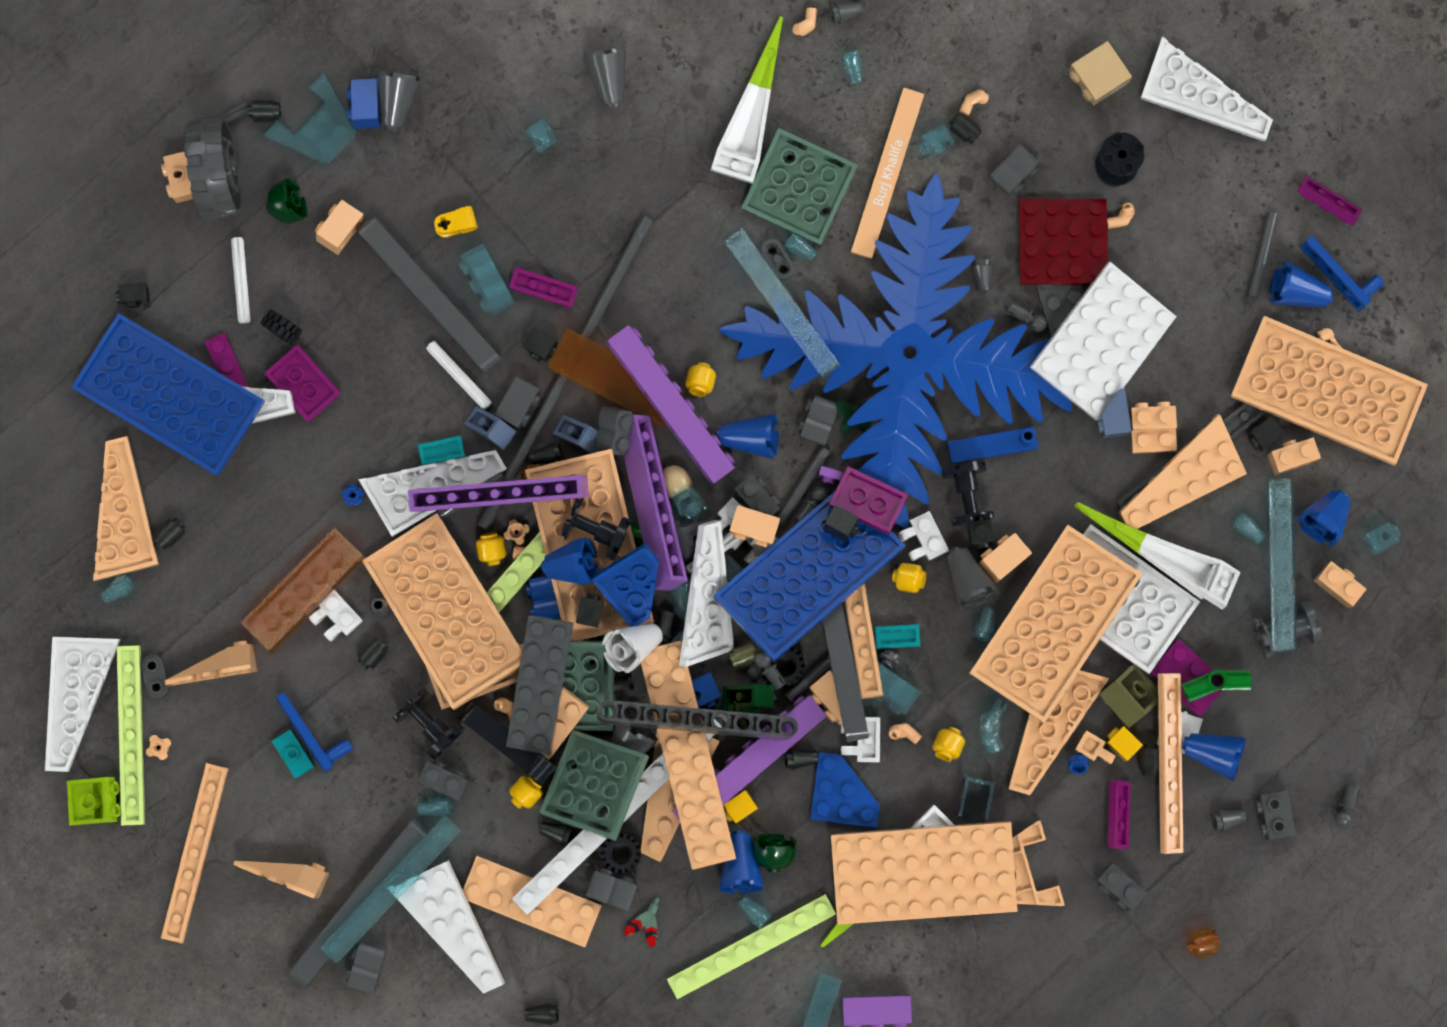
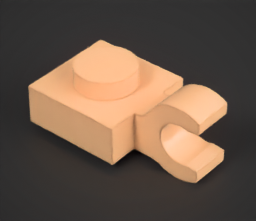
(1092, 746)

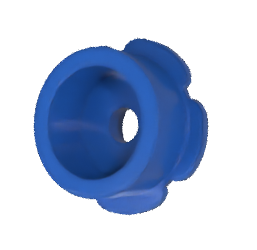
(357, 499)
(1078, 764)

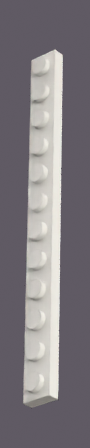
(586, 843)

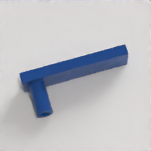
(1340, 279)
(992, 445)
(323, 758)

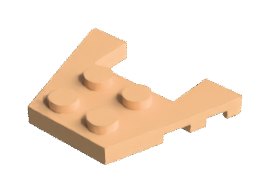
(1025, 887)

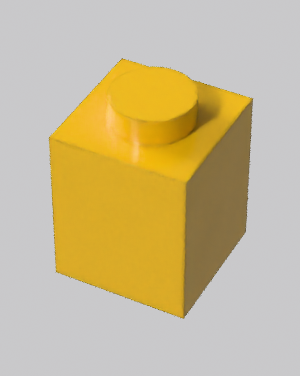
(1123, 743)
(739, 807)

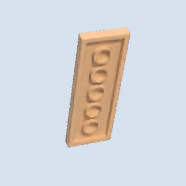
(558, 914)

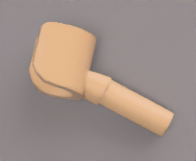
(1327, 334)

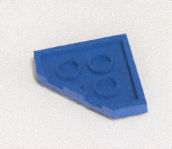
(630, 584)
(841, 795)

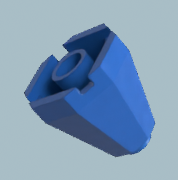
(1326, 517)
(572, 562)

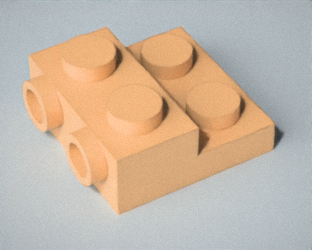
(1153, 428)

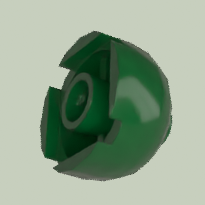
(285, 202)
(774, 851)

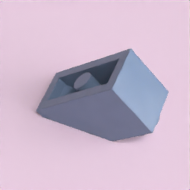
(1115, 417)
(490, 427)
(577, 434)

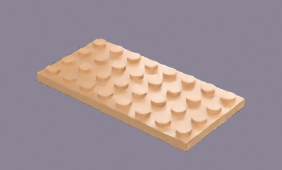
(1329, 390)
(604, 503)
(445, 611)
(1055, 623)
(924, 872)

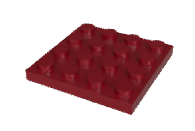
(1062, 241)

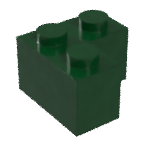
(747, 699)

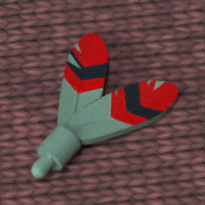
(648, 920)

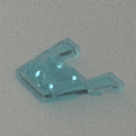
(324, 133)

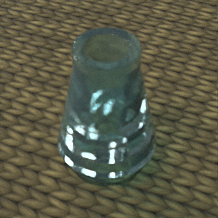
(853, 65)
(799, 247)
(1249, 528)
(118, 588)
(985, 625)
(437, 806)
(757, 914)

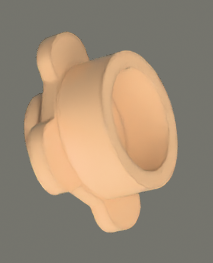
(518, 538)
(162, 752)

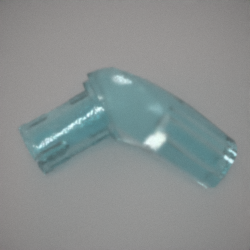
(990, 727)

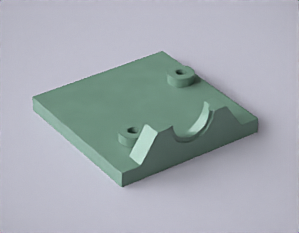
(799, 189)
(590, 682)
(599, 785)

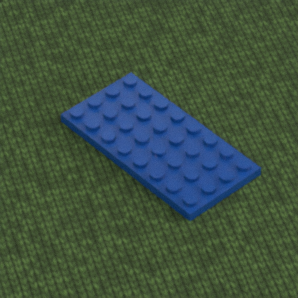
(168, 394)
(803, 580)

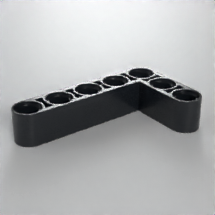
(497, 734)

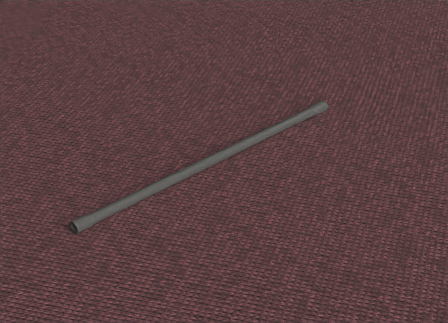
(638, 236)

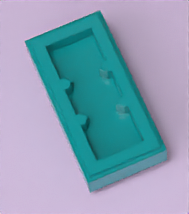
(441, 450)
(897, 636)
(293, 754)

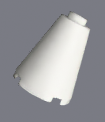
(630, 646)

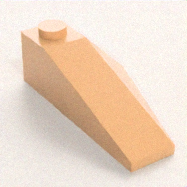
(228, 662)
(298, 877)

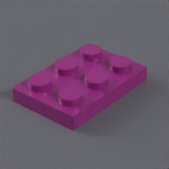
(307, 383)
(869, 499)
(1184, 661)

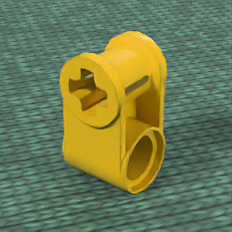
(457, 221)

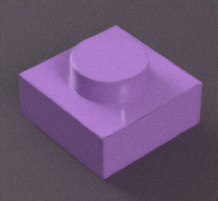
(829, 475)

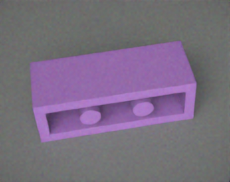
(877, 1011)

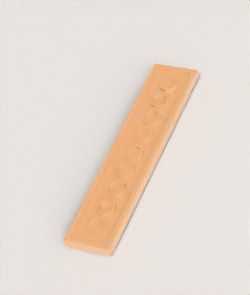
(688, 761)

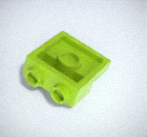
(93, 801)

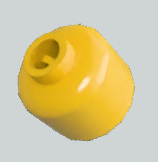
(700, 379)
(491, 548)
(909, 577)
(948, 744)
(525, 792)

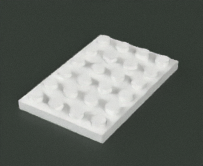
(1103, 341)
(1150, 613)

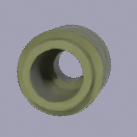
(744, 655)

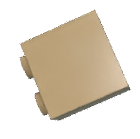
(1099, 73)

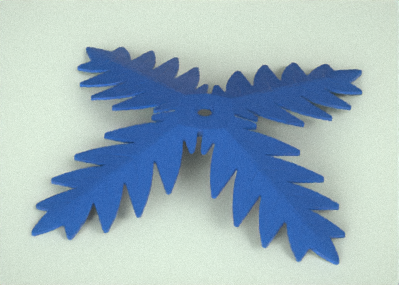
(917, 304)

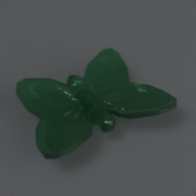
(847, 412)

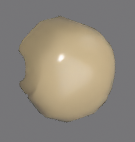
(676, 480)

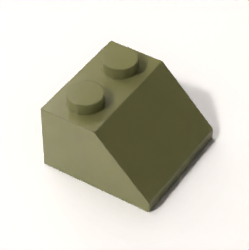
(1131, 695)

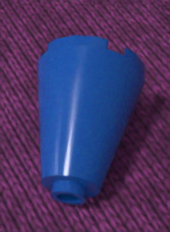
(1298, 288)
(751, 435)
(1216, 752)
(743, 872)

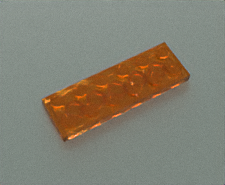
(601, 373)
(302, 590)

